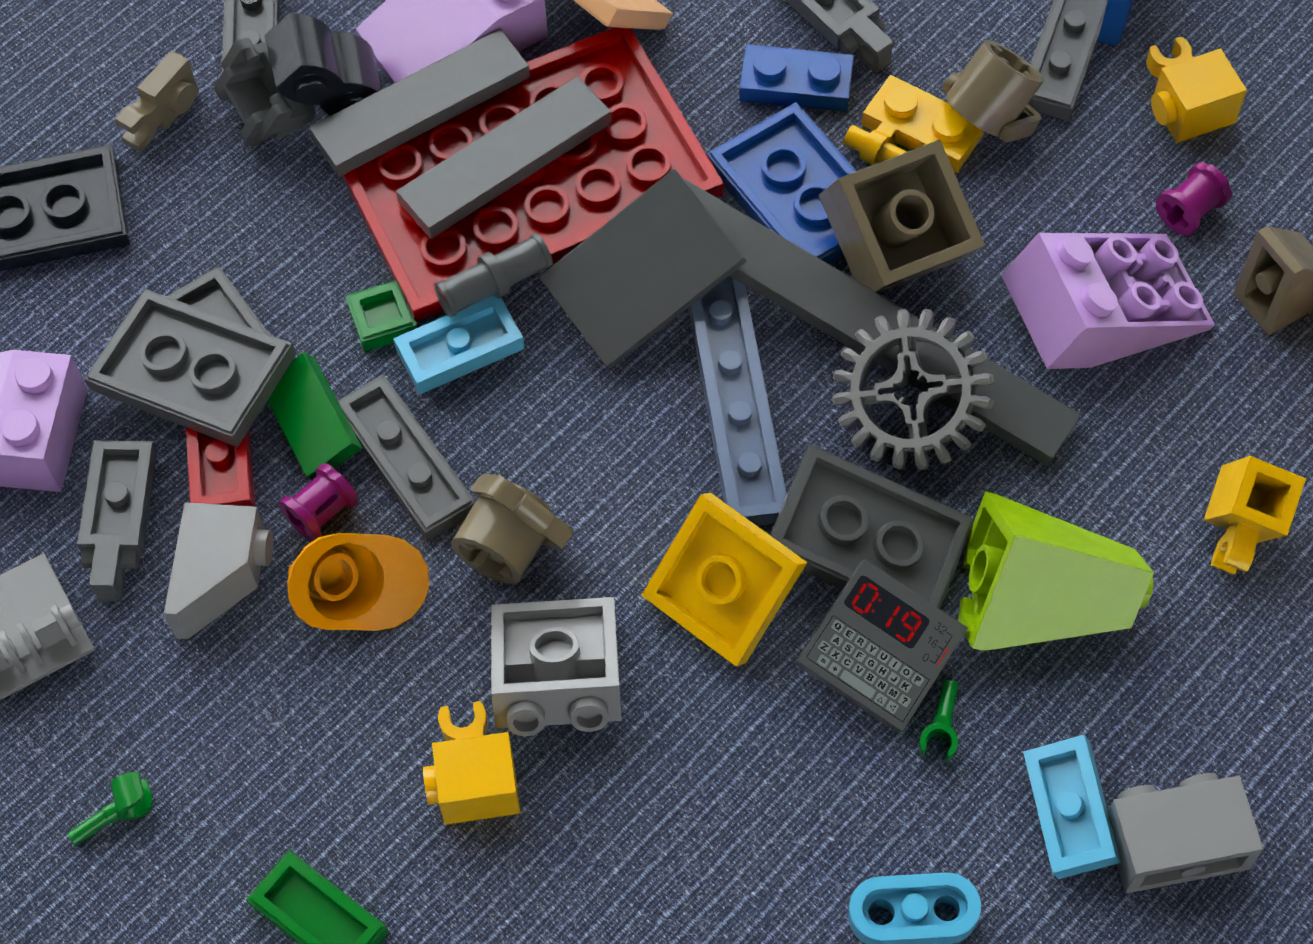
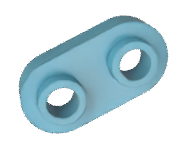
(912, 906)

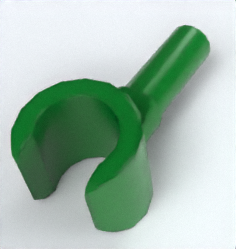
(943, 721)
(131, 801)

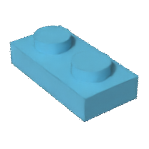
(459, 344)
(1071, 807)

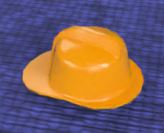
(357, 582)

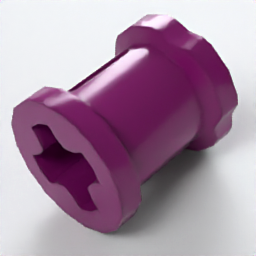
(1194, 198)
(318, 502)

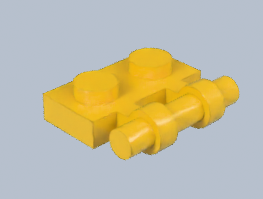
(911, 119)

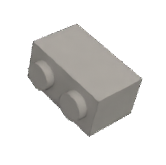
(1183, 832)

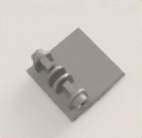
(36, 626)

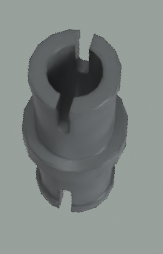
(493, 275)

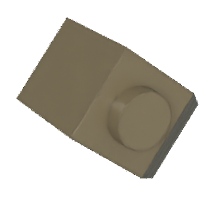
(1277, 278)

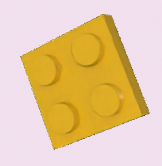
(723, 579)

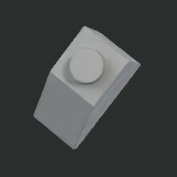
(214, 563)

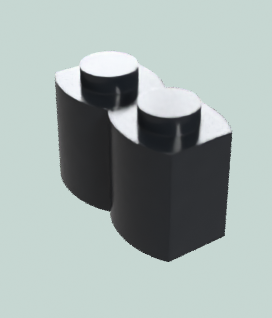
(321, 64)

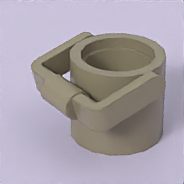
(996, 92)
(506, 530)

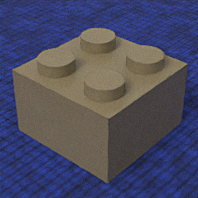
(901, 218)

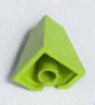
(1045, 579)

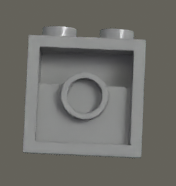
(554, 665)

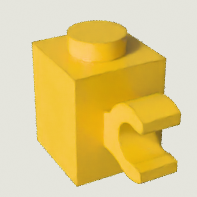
(1194, 92)
(1253, 506)
(471, 771)

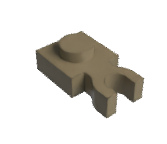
(163, 97)

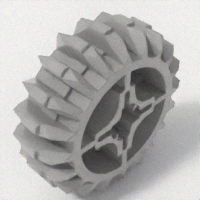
(862, 396)

